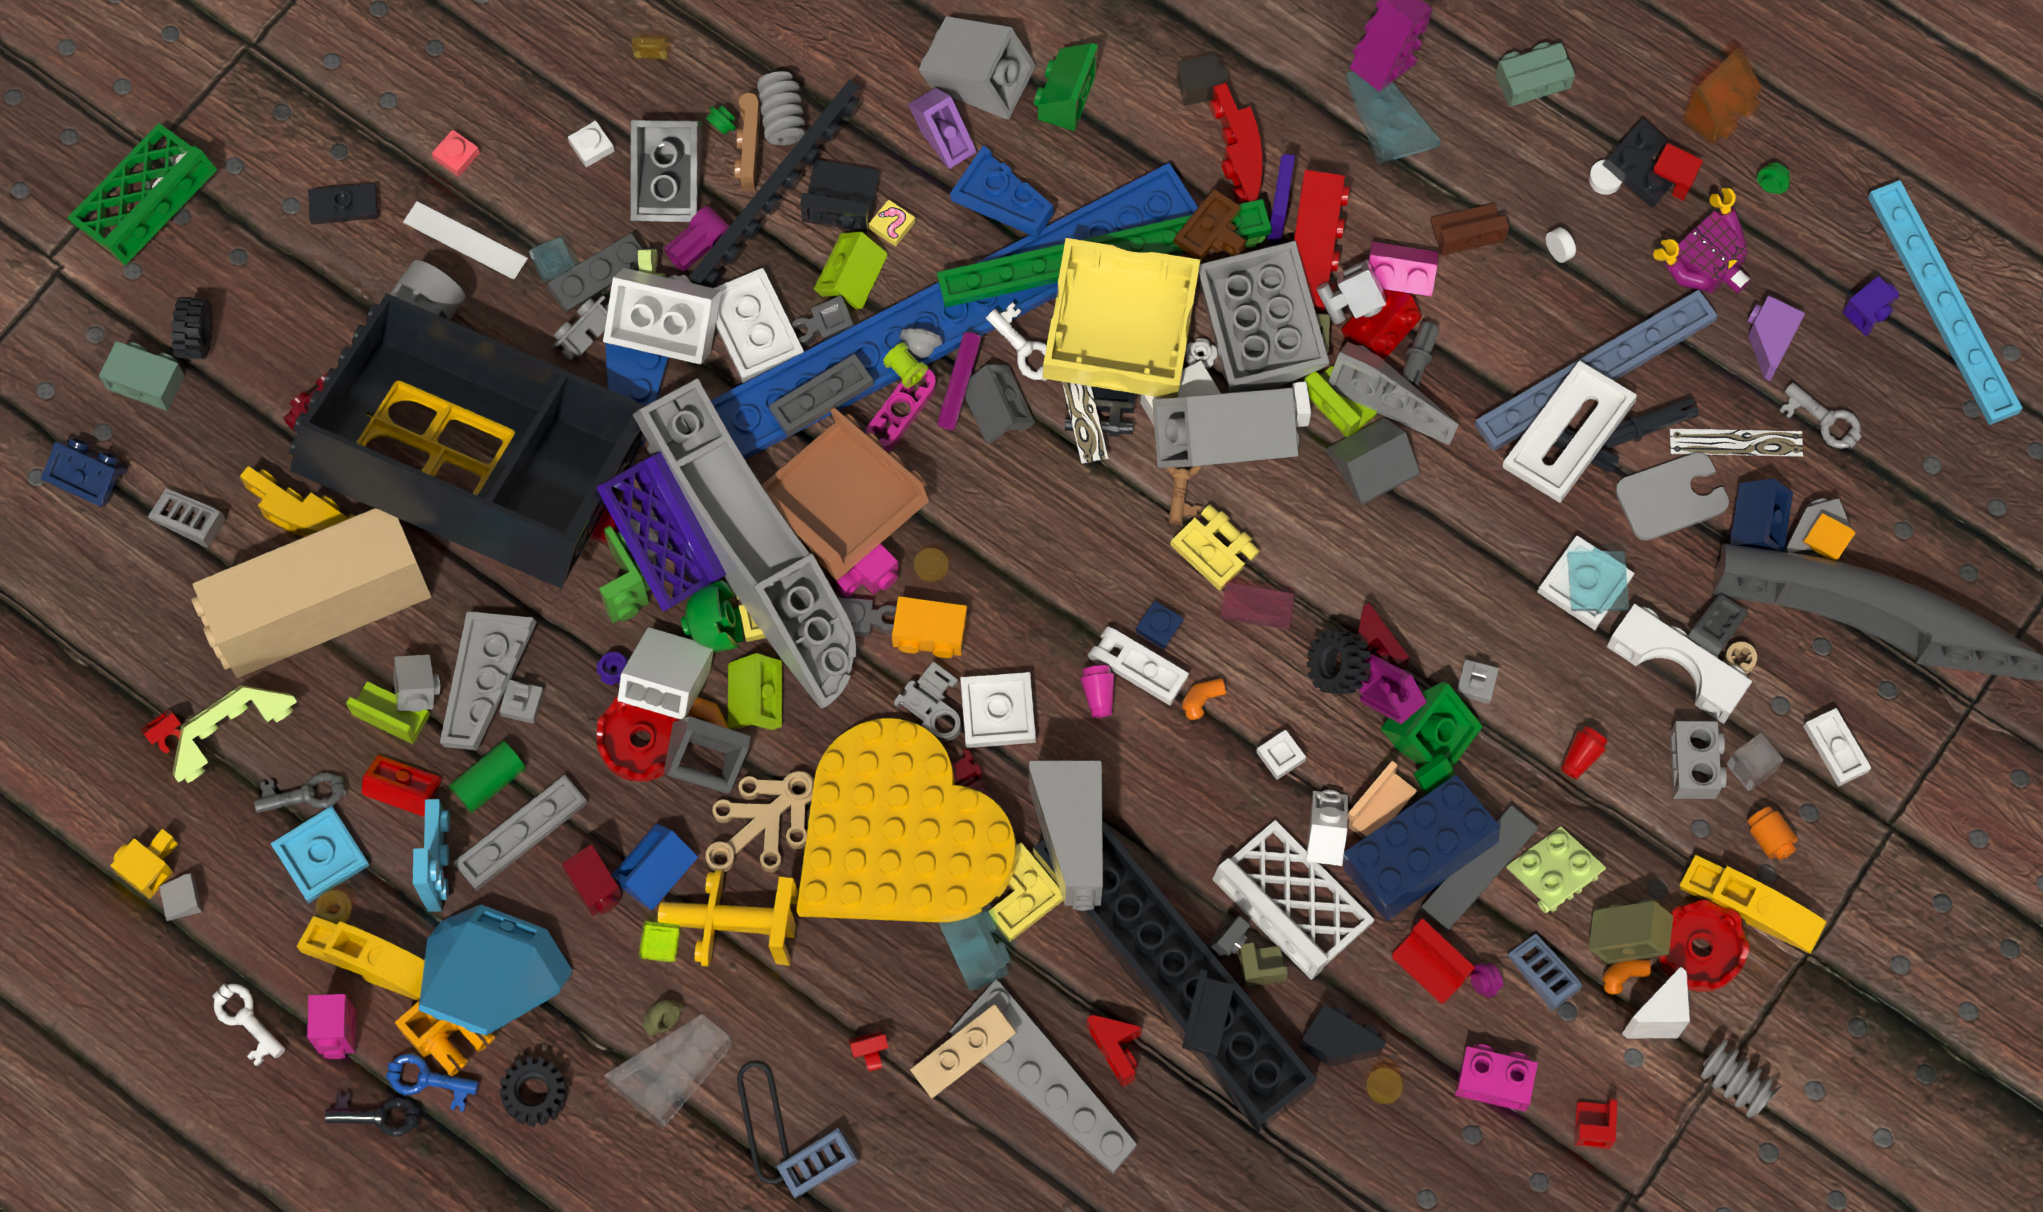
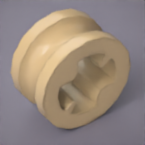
(1738, 648)

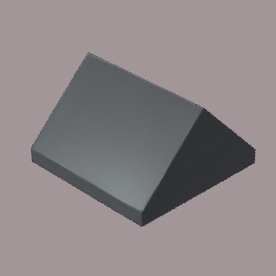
(1374, 460)

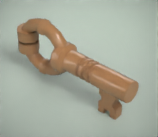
(1178, 506)

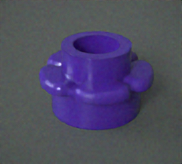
(607, 662)

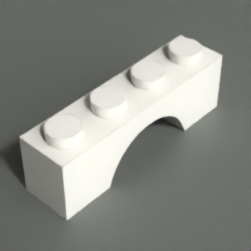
(1645, 637)

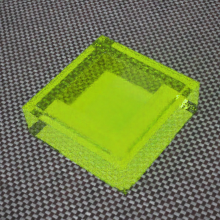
(659, 941)

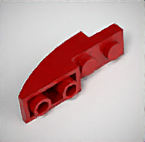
(1243, 145)

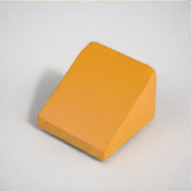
(1828, 537)

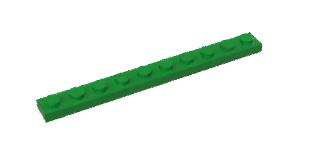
(1043, 265)

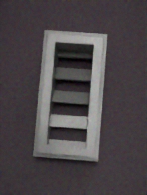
(207, 532)

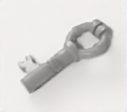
(1826, 417)

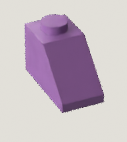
(942, 127)
(1772, 333)

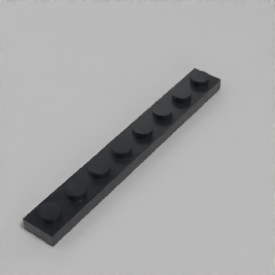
(783, 178)

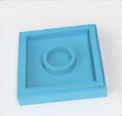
(320, 854)

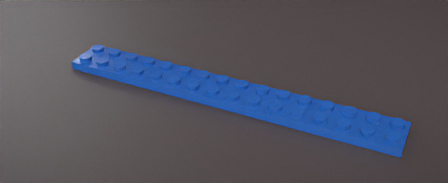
(746, 407)

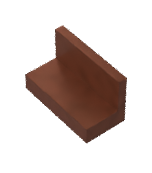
(1469, 229)

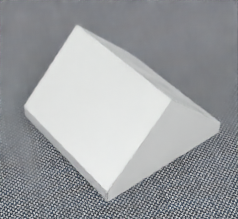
(1664, 1013)

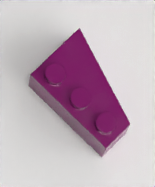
(1390, 41)

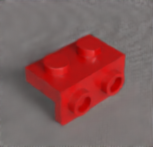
(1388, 327)

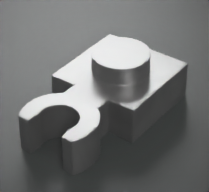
(828, 320)
(864, 617)

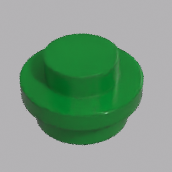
(721, 119)
(1774, 178)

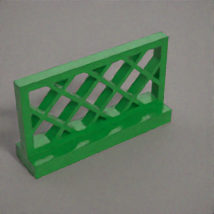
(155, 204)

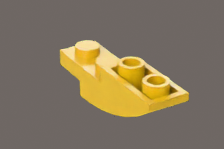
(288, 508)
(1754, 902)
(365, 955)

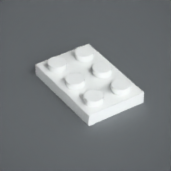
(754, 325)

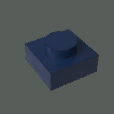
(1159, 625)

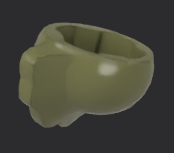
(662, 1016)

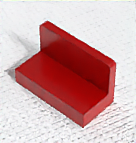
(1433, 962)

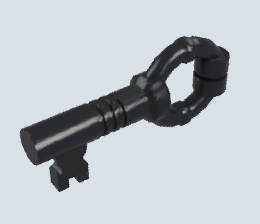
(379, 1116)

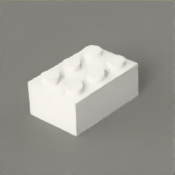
(661, 316)

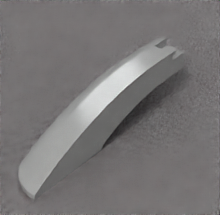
(753, 542)

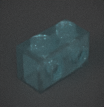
(975, 949)

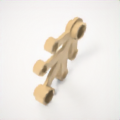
(764, 817)

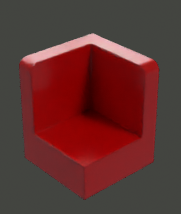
(1678, 168)
(1596, 1124)

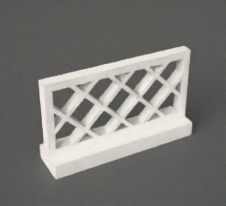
(1275, 921)

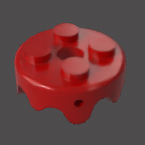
(614, 743)
(1722, 932)

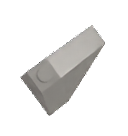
(1376, 385)

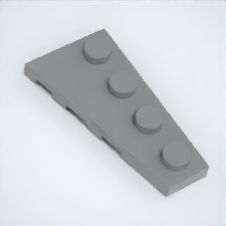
(483, 669)

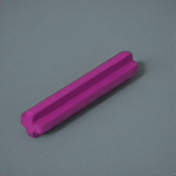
(959, 381)

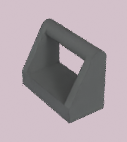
(711, 736)

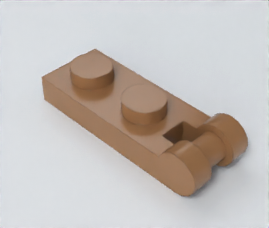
(748, 141)

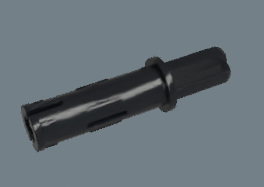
(1651, 422)

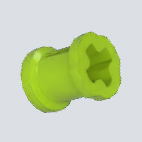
(905, 365)

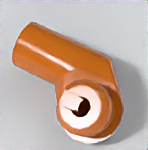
(1199, 694)
(708, 711)
(1621, 971)

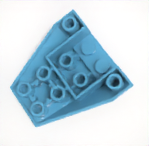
(489, 969)

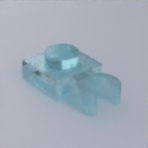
(551, 259)

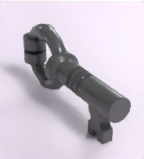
(305, 794)

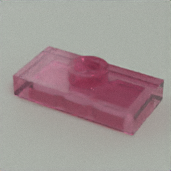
(1257, 606)

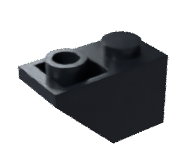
(1339, 1040)

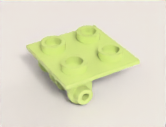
(1556, 869)

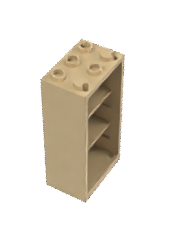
(309, 592)

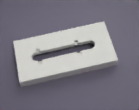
(1577, 388)

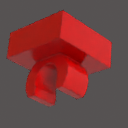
(160, 728)
(869, 1046)

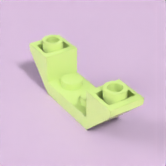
(189, 758)

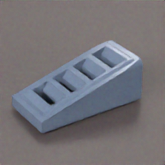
(1563, 973)
(837, 1136)

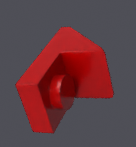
(1110, 1037)

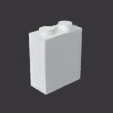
(665, 673)

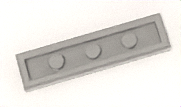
(520, 832)

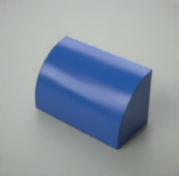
(654, 866)

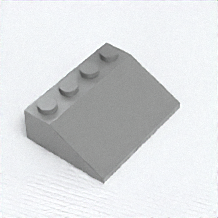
(1262, 318)

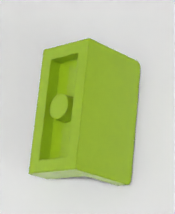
(851, 269)
(1342, 412)
(755, 692)
(380, 710)

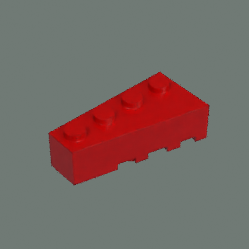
(1318, 227)

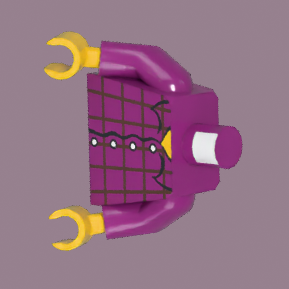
(1710, 251)

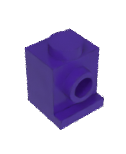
(1871, 305)

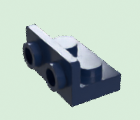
(83, 471)

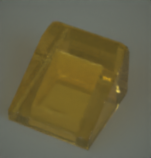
(650, 47)

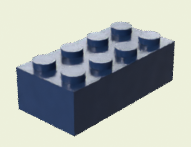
(1421, 847)

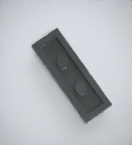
(594, 274)
(821, 395)

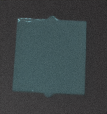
(1598, 581)

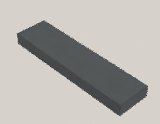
(1469, 882)

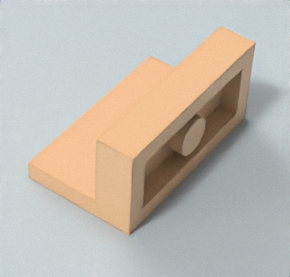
(1380, 802)

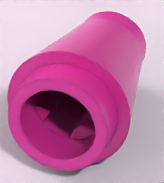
(1099, 688)

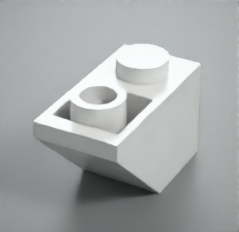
(1327, 827)

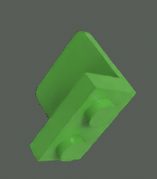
(627, 593)

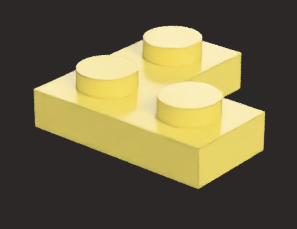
(1031, 898)

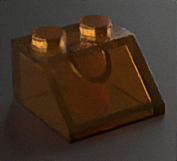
(1724, 98)

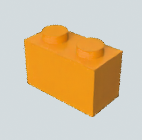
(929, 627)

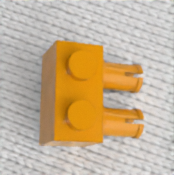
(431, 1037)

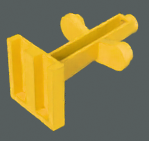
(775, 921)

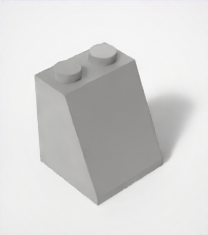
(978, 65)

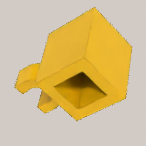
(145, 866)

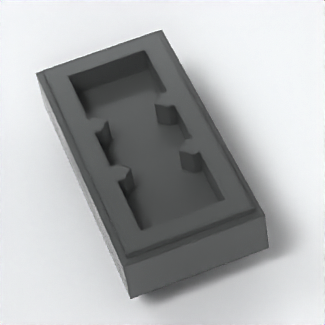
(1718, 624)

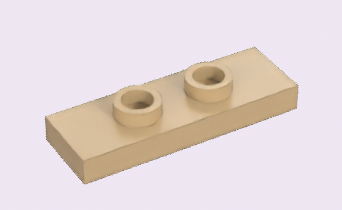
(964, 1051)

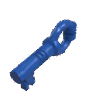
(426, 1078)

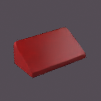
(400, 785)

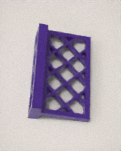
(674, 523)

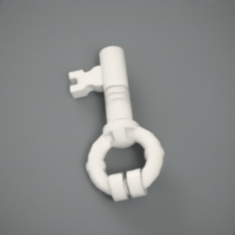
(1023, 347)
(245, 1017)

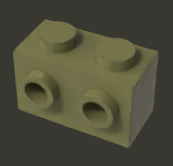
(1631, 932)

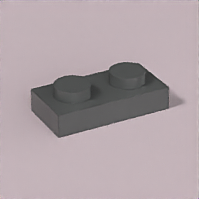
(1229, 938)

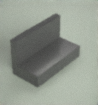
(997, 402)

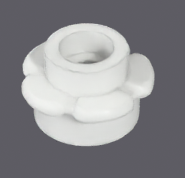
(1204, 346)

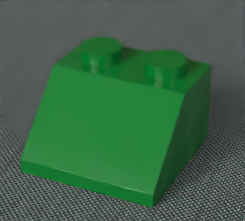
(1067, 85)

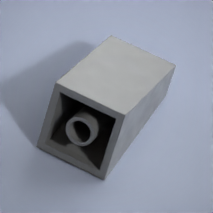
(1225, 428)
(1070, 817)

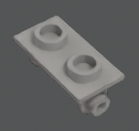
(573, 336)

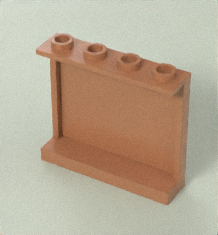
(845, 495)

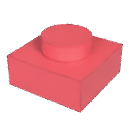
(455, 153)

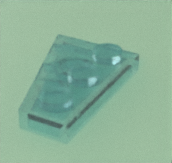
(1390, 121)

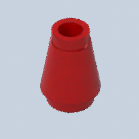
(1583, 752)

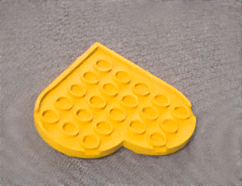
(898, 833)

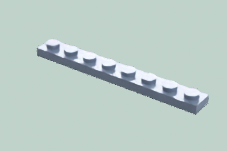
(1611, 360)

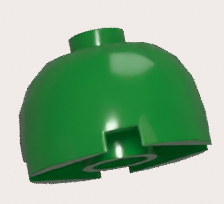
(712, 619)

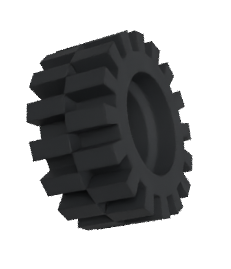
(192, 328)
(1324, 662)
(533, 1070)

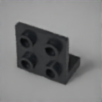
(840, 196)

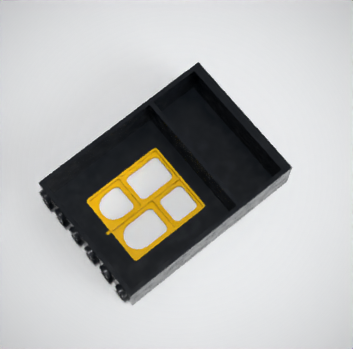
(555, 428)

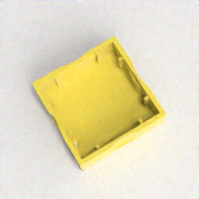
(1121, 319)

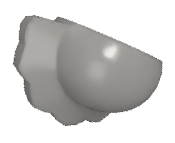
(920, 341)

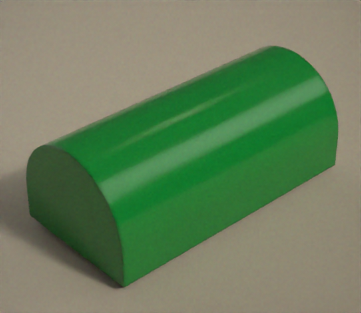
(487, 777)

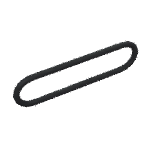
(748, 1123)

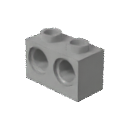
(1687, 759)

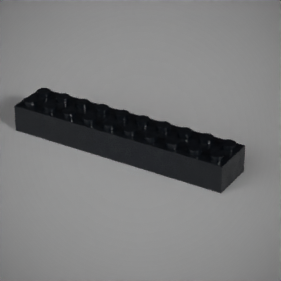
(1165, 963)

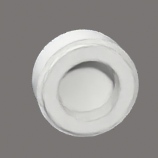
(1603, 180)
(1560, 244)

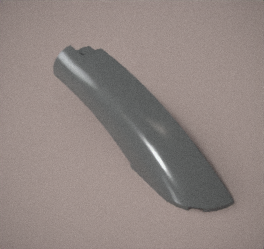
(1878, 604)

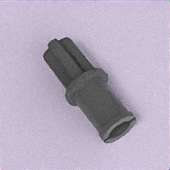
(1420, 353)

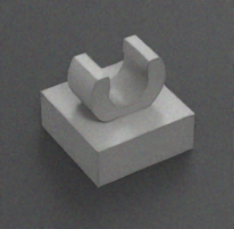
(1477, 681)
(521, 701)

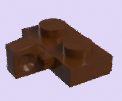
(1211, 228)

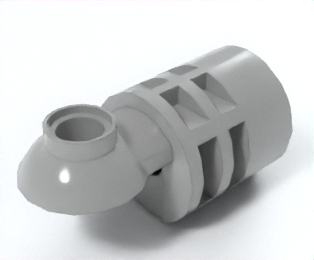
(429, 289)

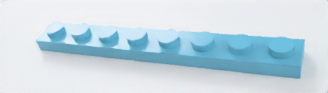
(1945, 303)

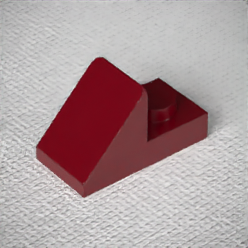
(1380, 638)

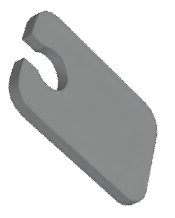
(1662, 497)

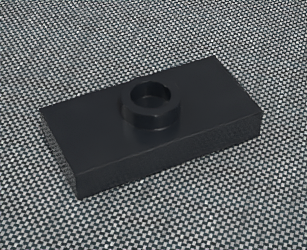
(343, 204)

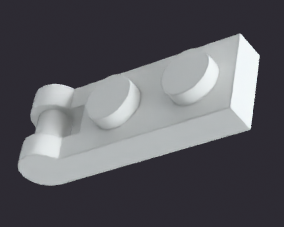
(1139, 665)

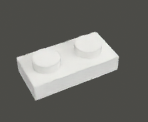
(1837, 747)

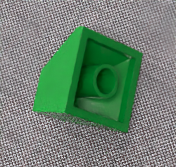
(1437, 728)

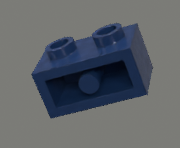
(1762, 515)

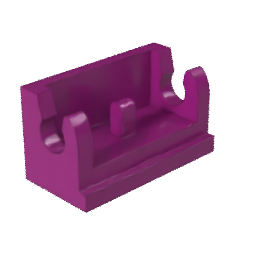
(1391, 691)

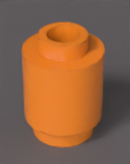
(1772, 833)

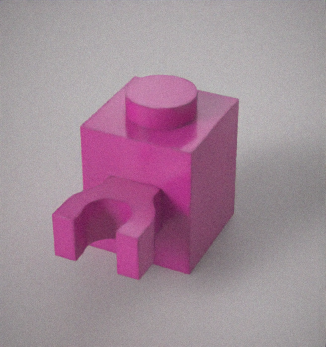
(874, 571)

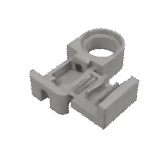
(927, 696)

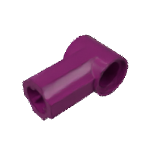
(701, 235)

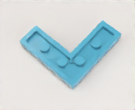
(429, 861)

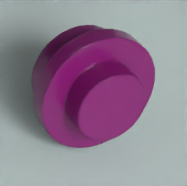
(1486, 979)

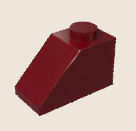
(592, 881)

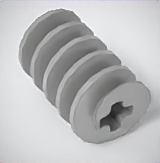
(781, 108)
(1738, 1079)

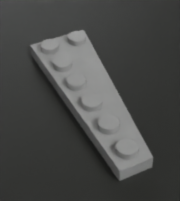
(1049, 1083)

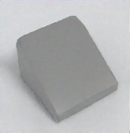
(180, 897)

